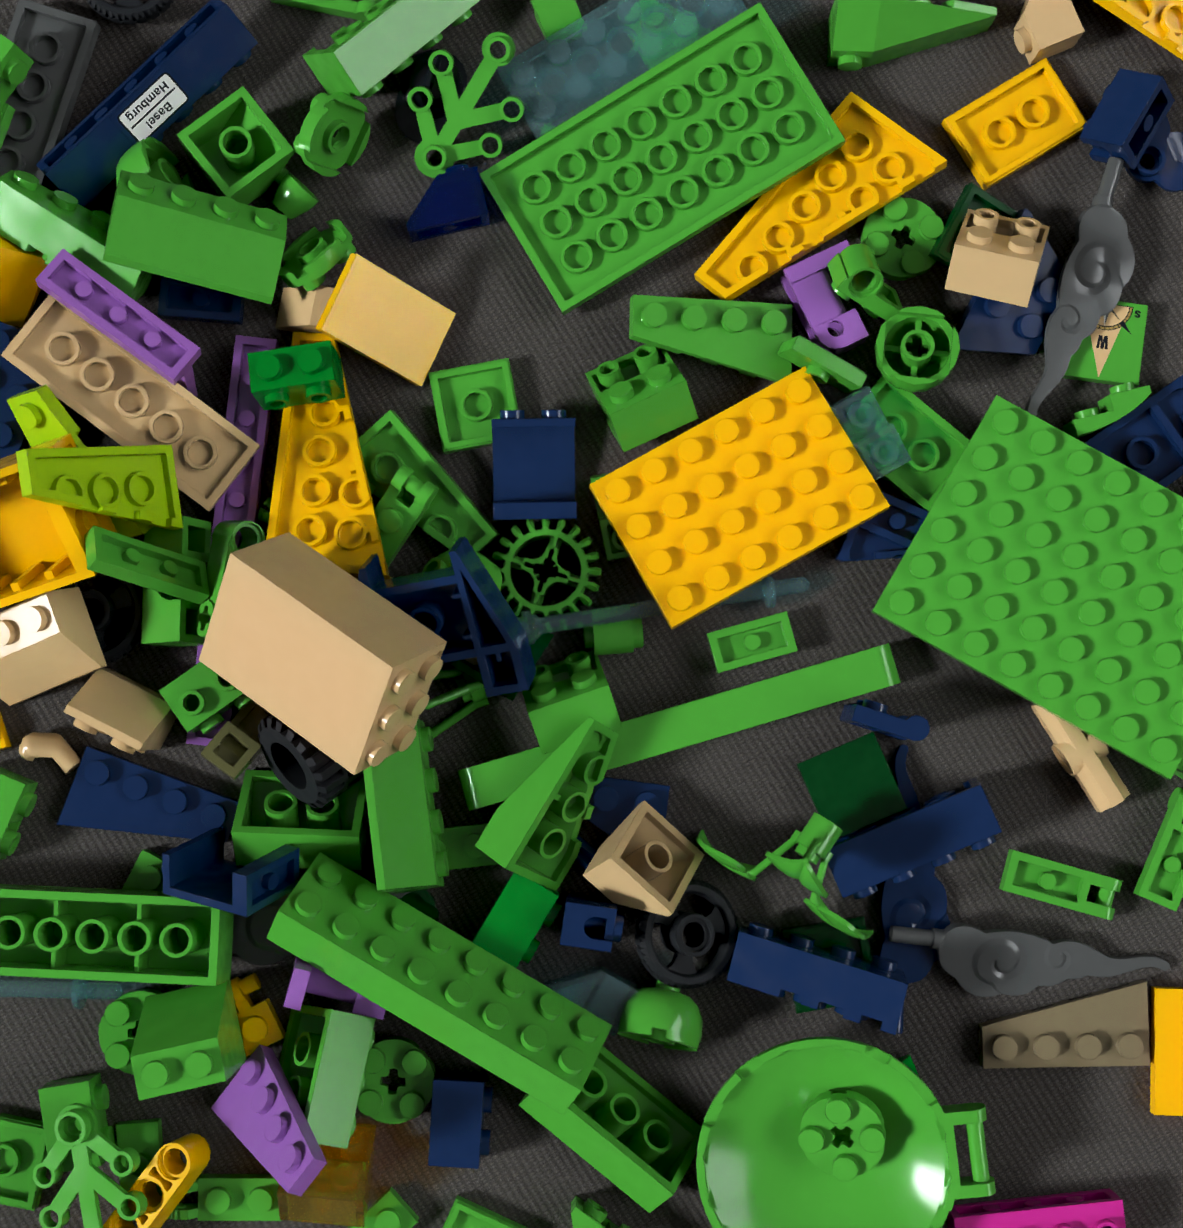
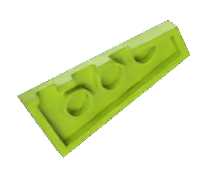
(45, 419)
(107, 480)

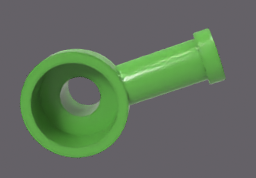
(292, 195)

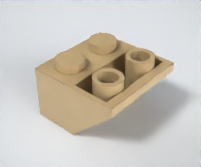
(997, 256)
(122, 709)

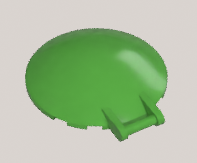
(761, 1178)

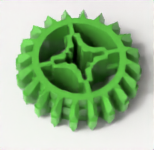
(556, 539)

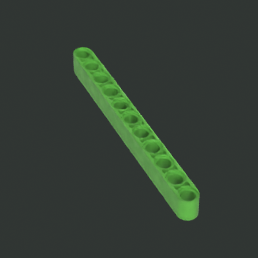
(703, 719)

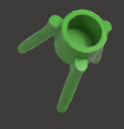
(468, 688)

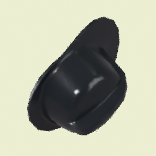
(420, 75)

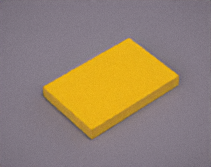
(1014, 124)
(385, 320)
(1166, 1051)

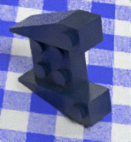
(466, 612)

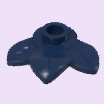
(1165, 160)

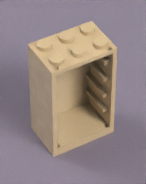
(321, 651)

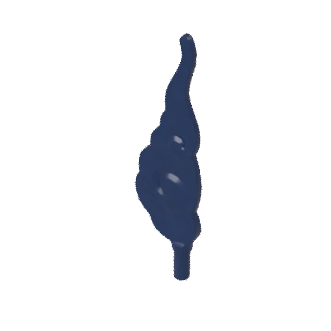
(913, 902)

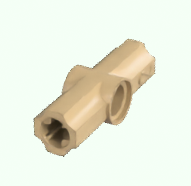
(1085, 760)

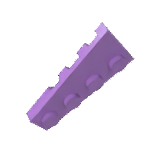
(270, 1122)

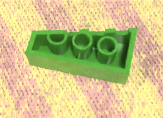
(55, 221)

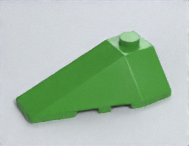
(883, 30)
(540, 821)

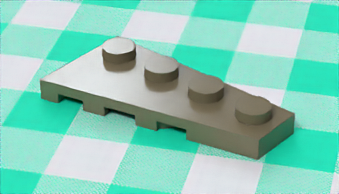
(1080, 1032)

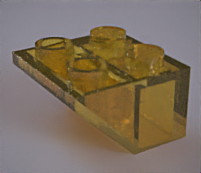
(340, 1189)

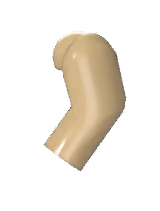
(49, 746)

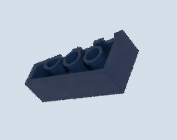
(913, 839)
(819, 975)

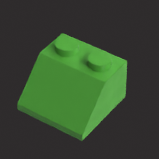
(237, 147)

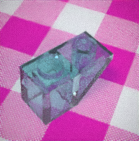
(598, 992)

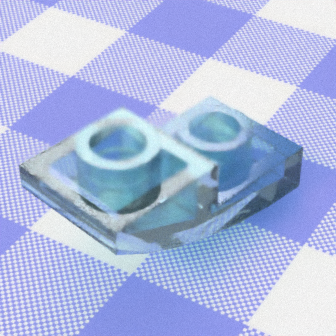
(871, 433)

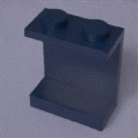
(533, 466)
(202, 876)

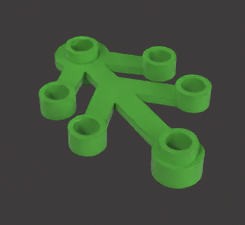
(460, 111)
(85, 1177)

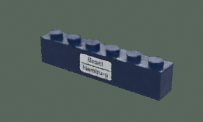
(149, 101)

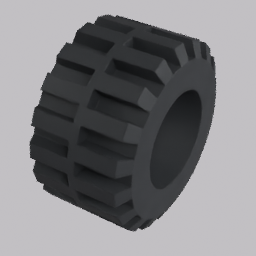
(302, 766)

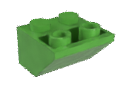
(642, 395)
(566, 696)

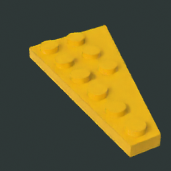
(323, 481)

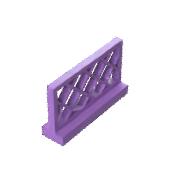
(121, 319)

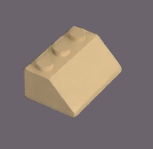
(46, 644)

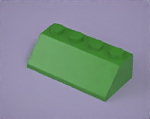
(195, 237)
(405, 819)
(625, 1131)

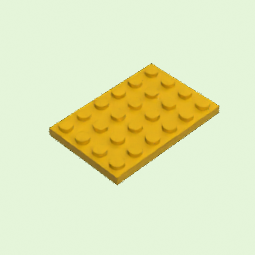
(738, 497)

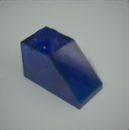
(450, 205)

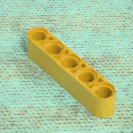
(172, 1177)

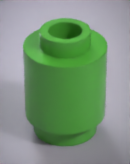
(614, 637)

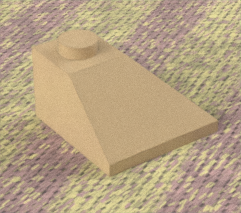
(644, 863)

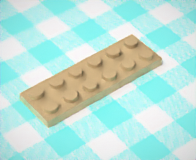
(130, 400)

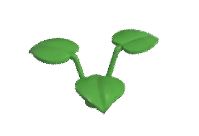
(813, 844)

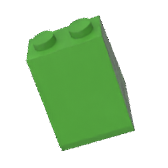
(186, 1040)

